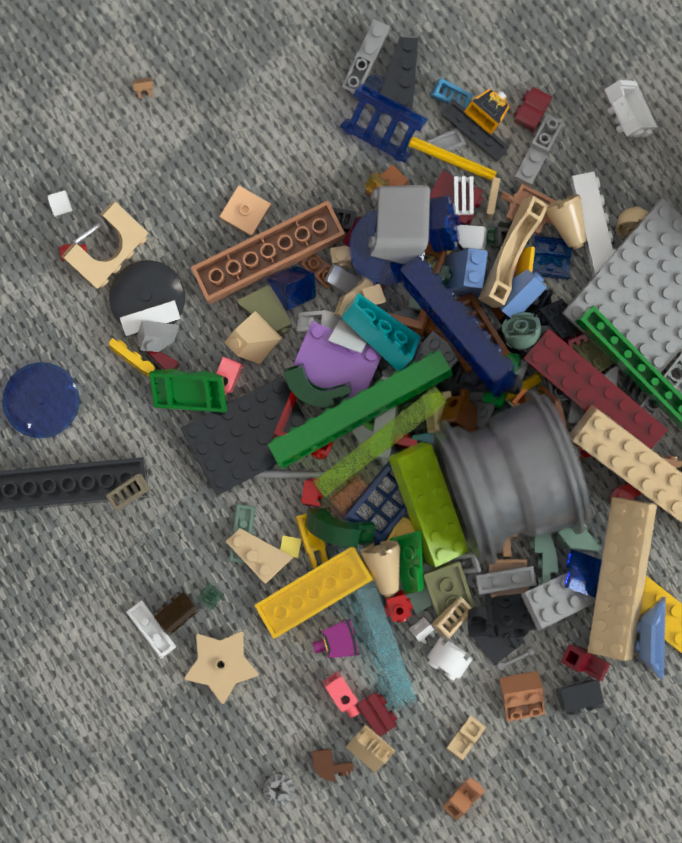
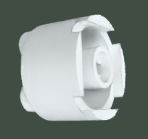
(449, 658)

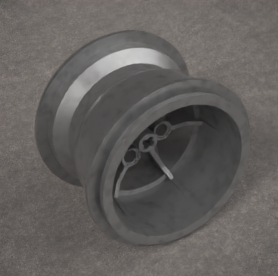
(513, 476)

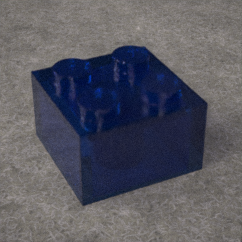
(443, 224)

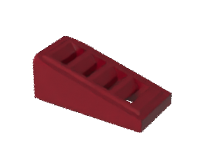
(164, 360)

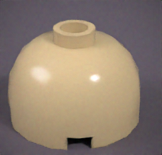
(629, 220)

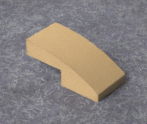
(465, 738)

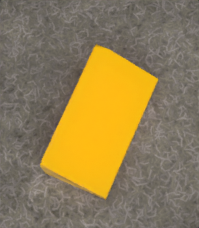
(525, 260)

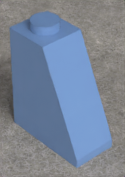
(524, 291)

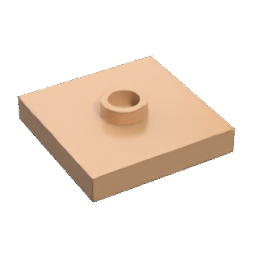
(245, 211)

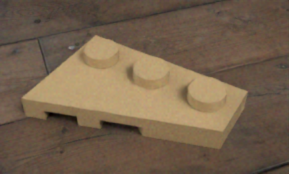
(258, 555)

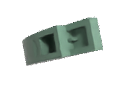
(548, 561)

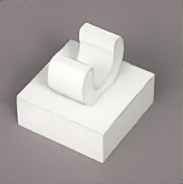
(421, 630)

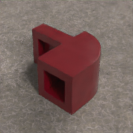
(582, 661)

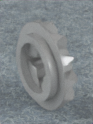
(274, 781)

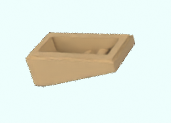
(457, 622)

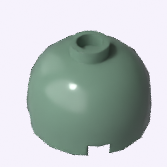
(522, 330)

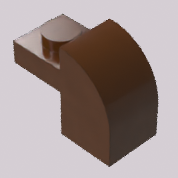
(324, 765)

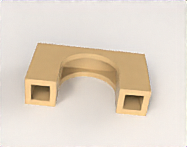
(129, 234)

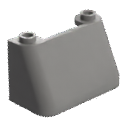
(401, 222)

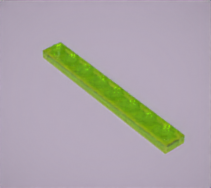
(380, 441)

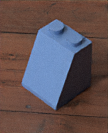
(467, 270)

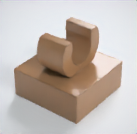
(143, 85)

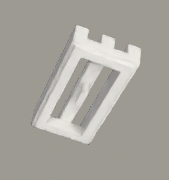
(464, 179)

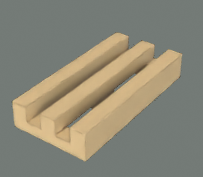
(492, 198)

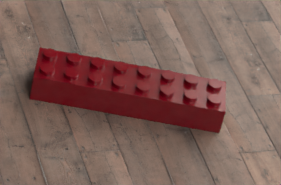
(589, 387)

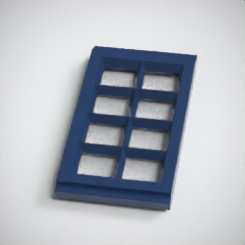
(379, 504)

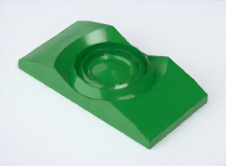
(188, 390)

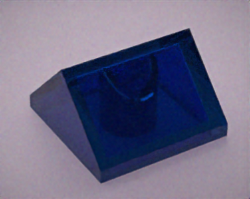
(293, 286)

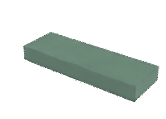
(244, 520)

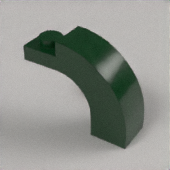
(309, 392)
(336, 531)

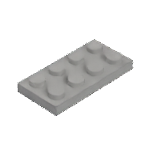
(554, 602)

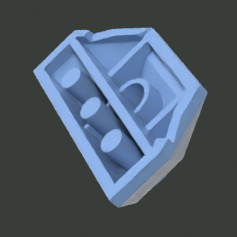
(653, 637)

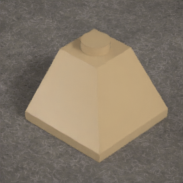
(253, 339)

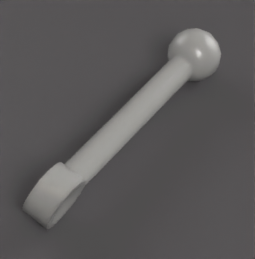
(501, 666)

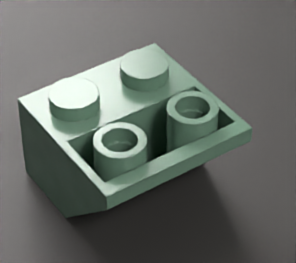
(582, 542)

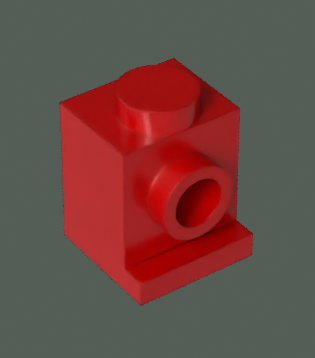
(311, 494)

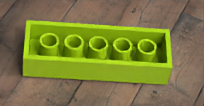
(428, 503)

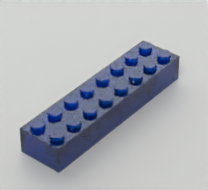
(458, 326)

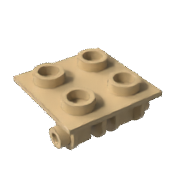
(370, 749)

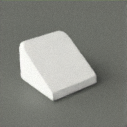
(59, 203)

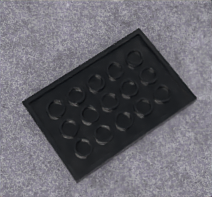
(235, 443)

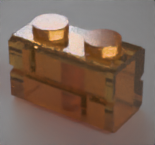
(348, 494)

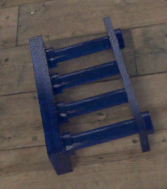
(383, 105)

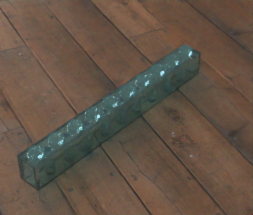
(382, 641)

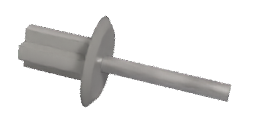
(100, 224)

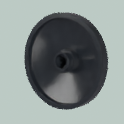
(143, 287)

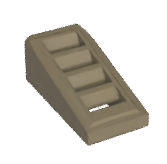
(138, 493)

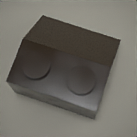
(176, 613)

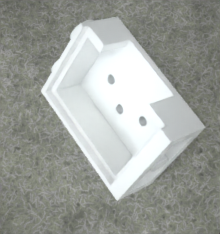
(630, 109)

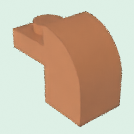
(463, 798)

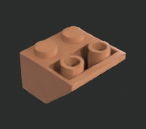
(522, 696)

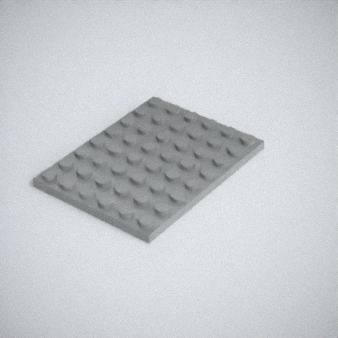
(642, 287)

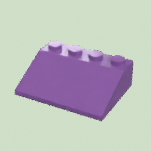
(334, 364)

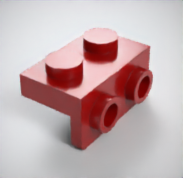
(405, 442)

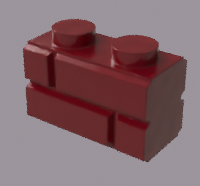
(376, 714)

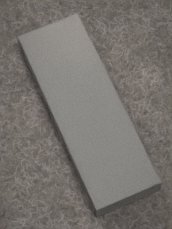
(505, 580)

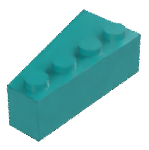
(381, 331)

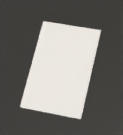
(347, 337)

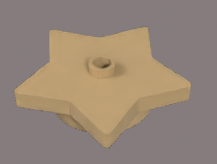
(236, 666)

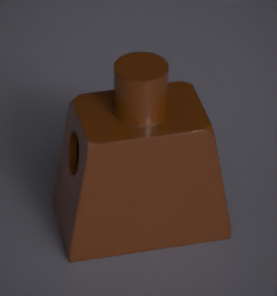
(460, 411)

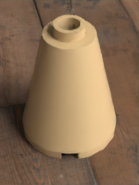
(568, 220)
(383, 566)

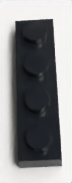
(490, 144)

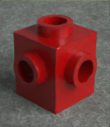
(398, 607)

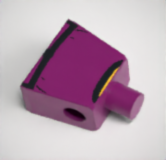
(338, 641)

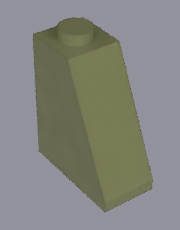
(268, 307)

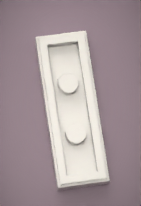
(161, 313)
(151, 629)

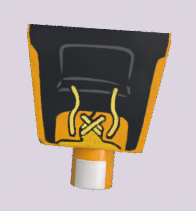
(488, 109)

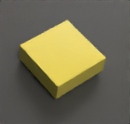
(291, 546)

